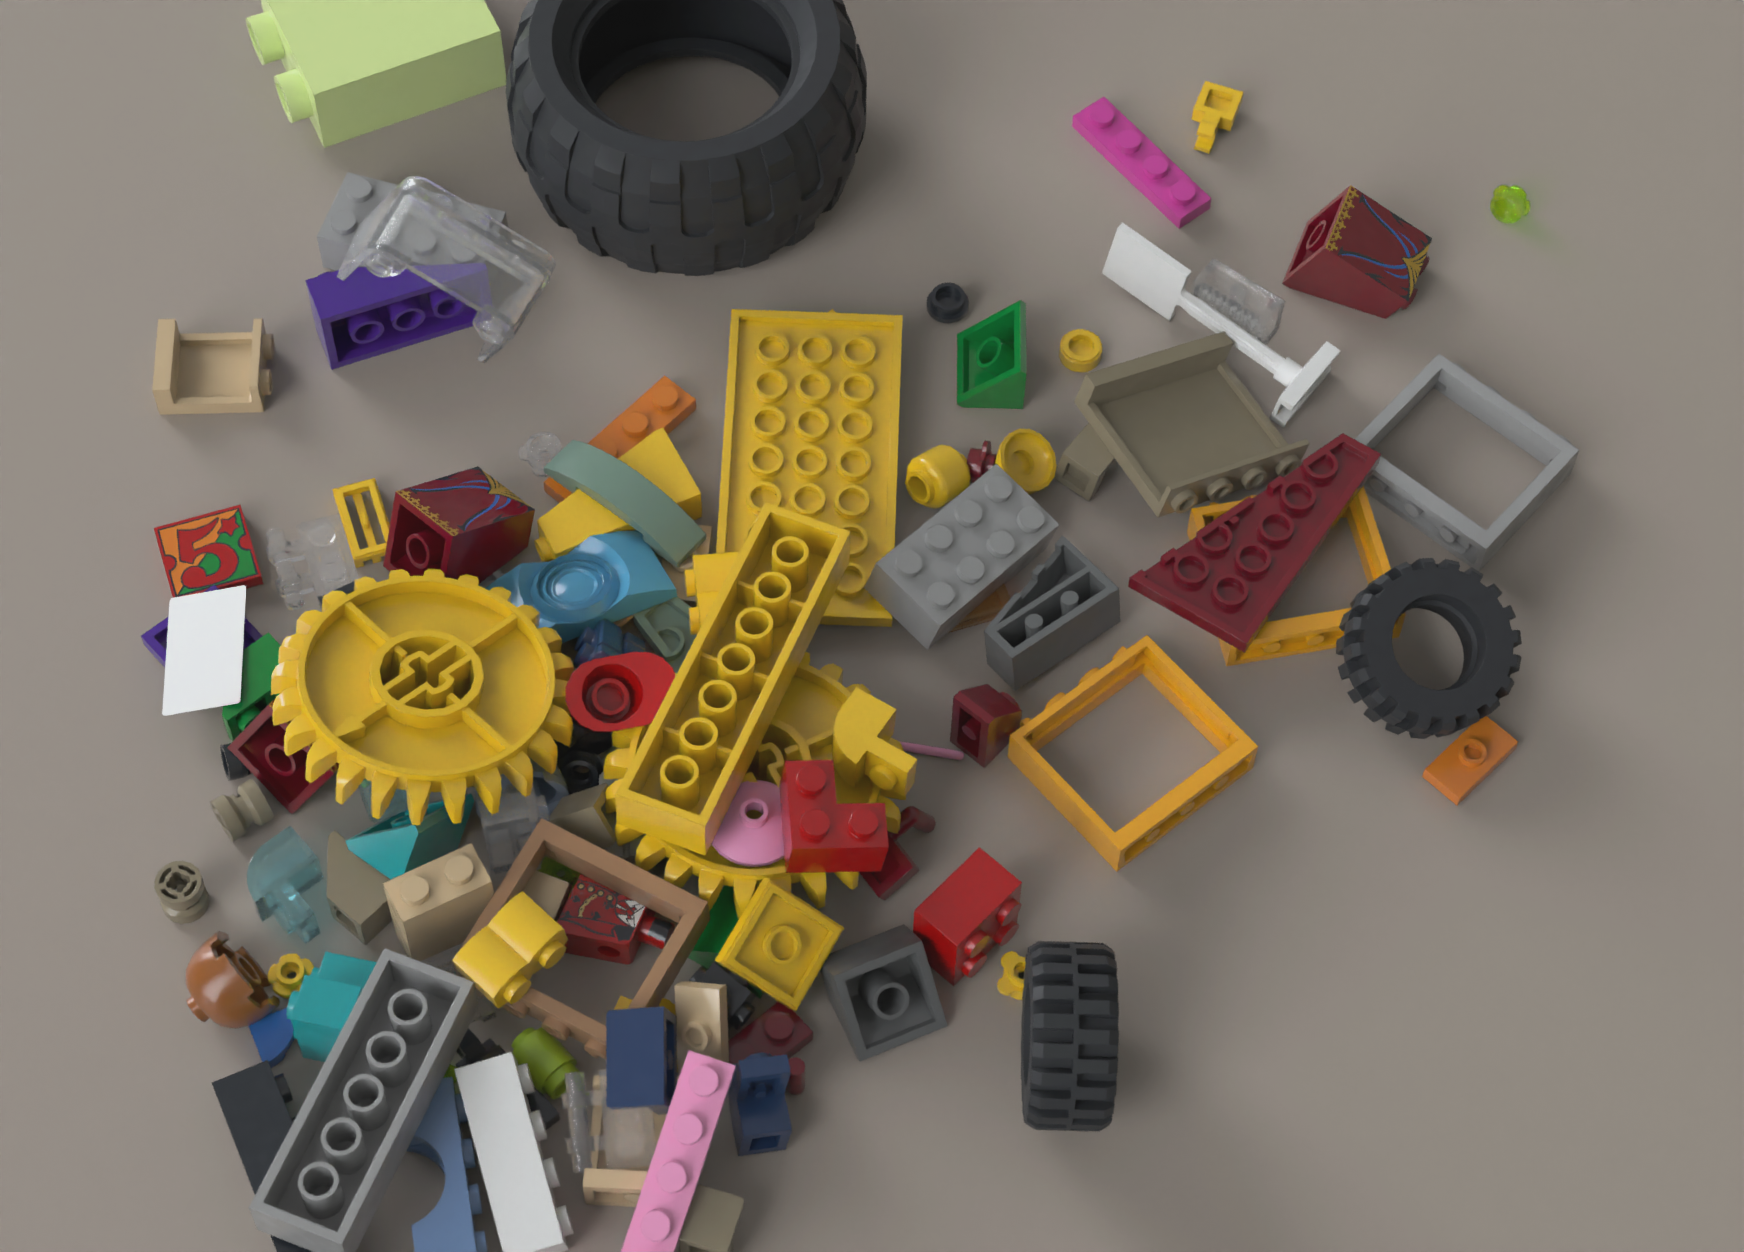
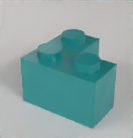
(326, 1002)

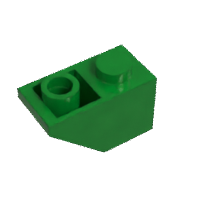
(257, 670)

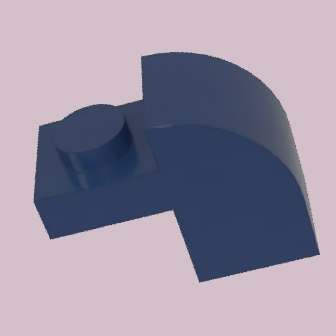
(759, 1104)

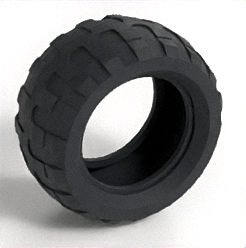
(686, 201)

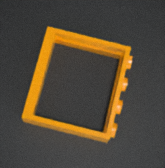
(1311, 631)
(1095, 687)

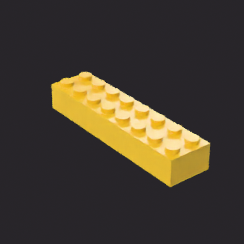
(733, 679)

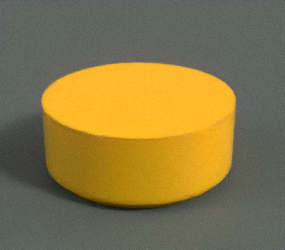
(1080, 350)

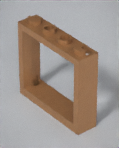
(623, 877)

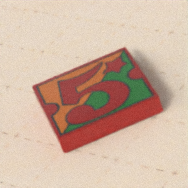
(208, 552)

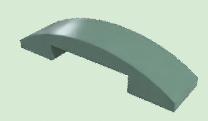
(629, 497)

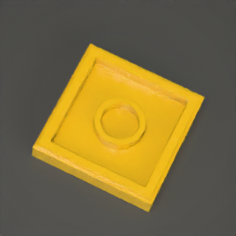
(779, 944)

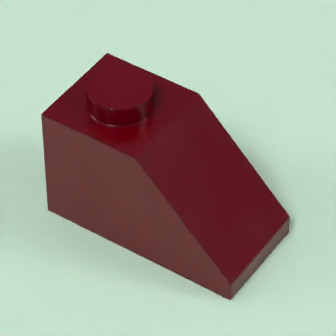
(983, 722)

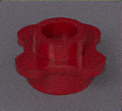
(980, 460)

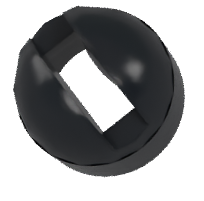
(232, 765)

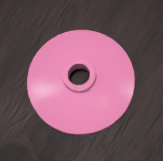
(747, 839)

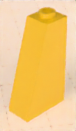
(582, 516)

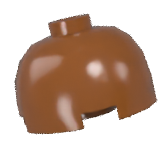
(227, 985)

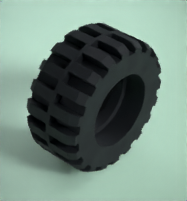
(1476, 618)
(1069, 1036)

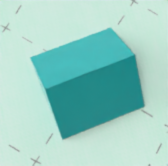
(399, 847)

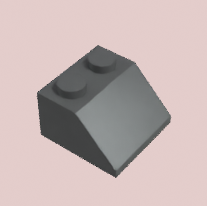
(883, 991)

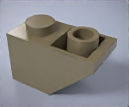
(355, 891)

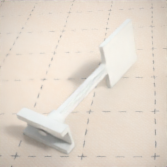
(1161, 285)

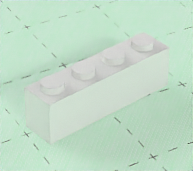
(511, 1155)

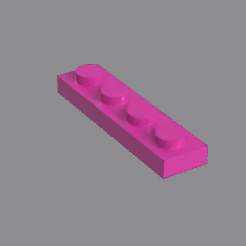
(1141, 162)

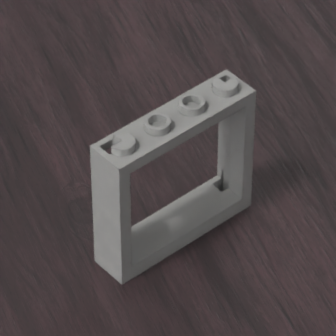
(1431, 513)

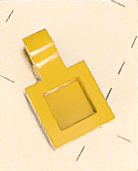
(1215, 109)

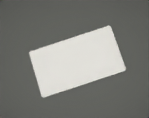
(204, 650)

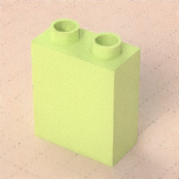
(376, 60)

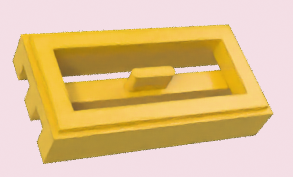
(373, 551)

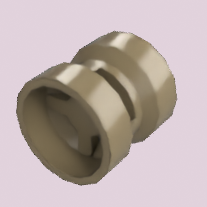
(238, 811)
(186, 902)

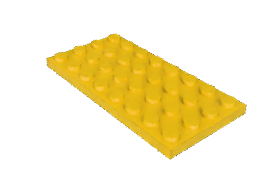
(815, 434)

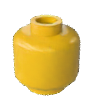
(937, 476)

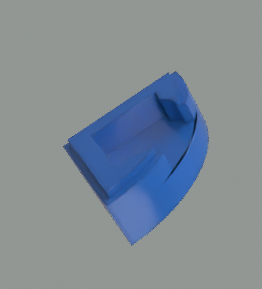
(273, 1036)

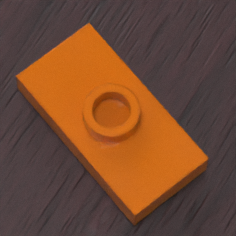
(1470, 759)

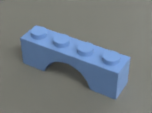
(439, 1138)

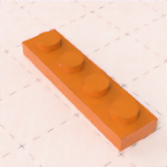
(659, 407)

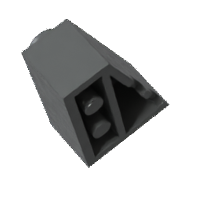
(1051, 617)

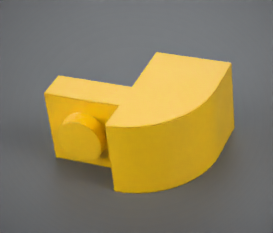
(863, 746)

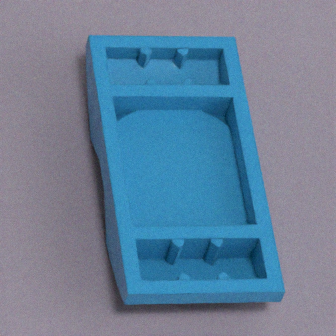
(597, 580)

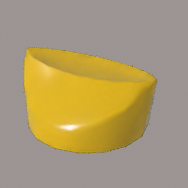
(1027, 459)

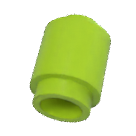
(545, 1059)

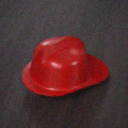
(618, 691)

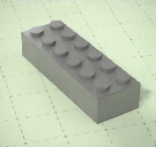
(365, 1106)

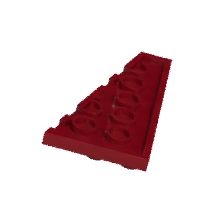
(1254, 552)

